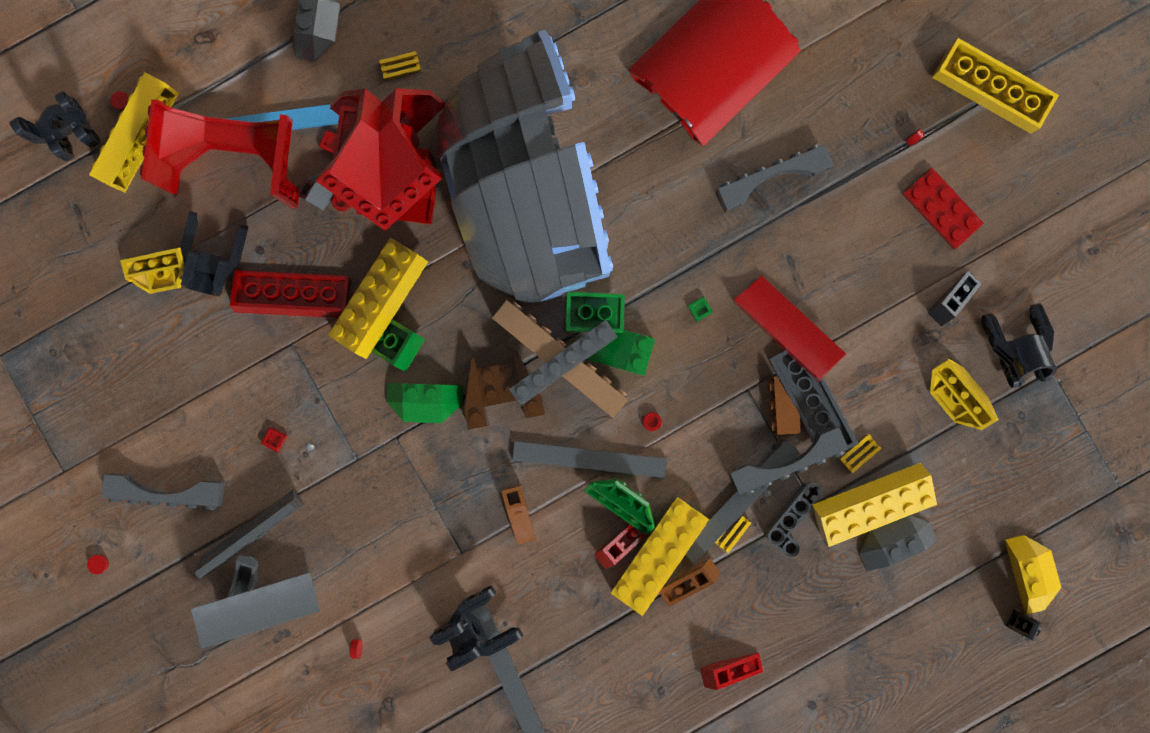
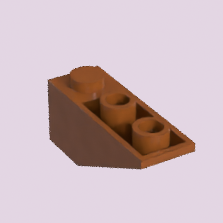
(785, 415)
(518, 514)

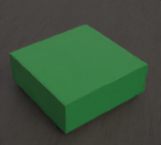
(700, 309)

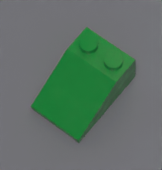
(589, 310)
(398, 345)
(627, 352)

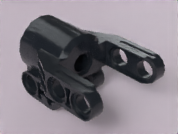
(51, 131)
(207, 271)
(1025, 353)
(467, 633)

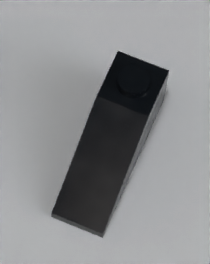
(954, 299)
(1024, 625)

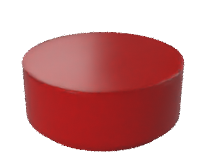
(119, 100)
(914, 137)
(339, 204)
(651, 421)
(97, 564)
(356, 649)

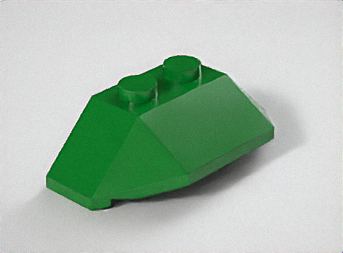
(424, 401)
(623, 502)

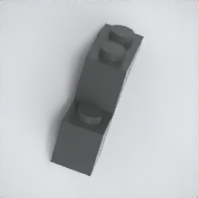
(245, 575)

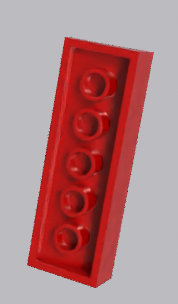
(289, 294)
(789, 328)

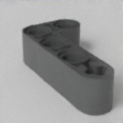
(796, 516)

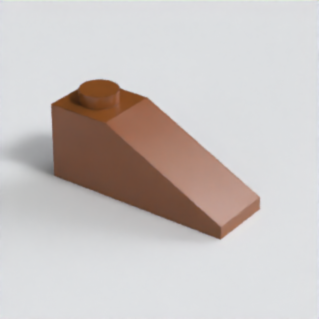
(690, 582)

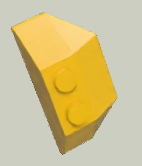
(155, 271)
(961, 396)
(1033, 572)

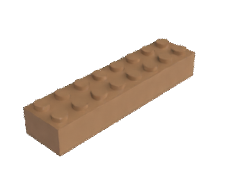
(541, 343)

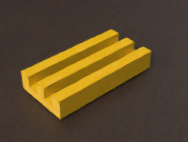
(400, 65)
(872, 444)
(732, 531)

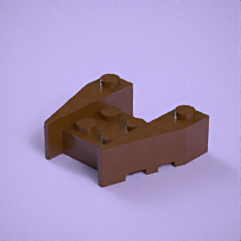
(491, 387)

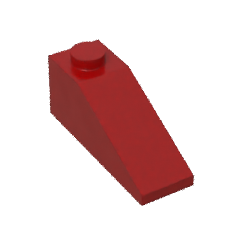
(618, 546)
(731, 671)

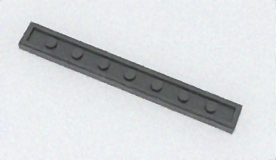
(589, 459)
(736, 506)
(510, 677)

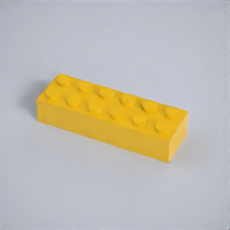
(995, 86)
(123, 151)
(378, 298)
(875, 504)
(659, 556)

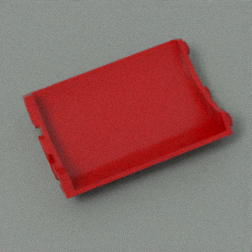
(715, 62)

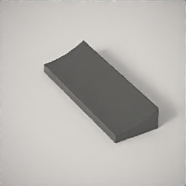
(812, 399)
(249, 533)
(255, 610)

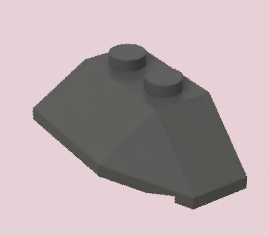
(315, 27)
(896, 542)

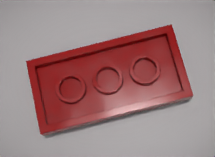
(943, 208)

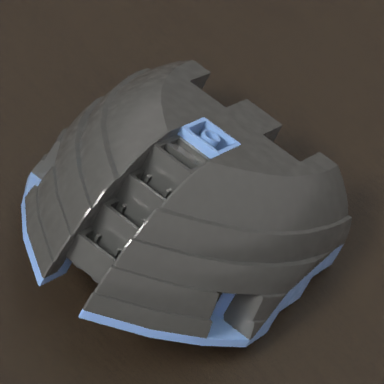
(513, 190)

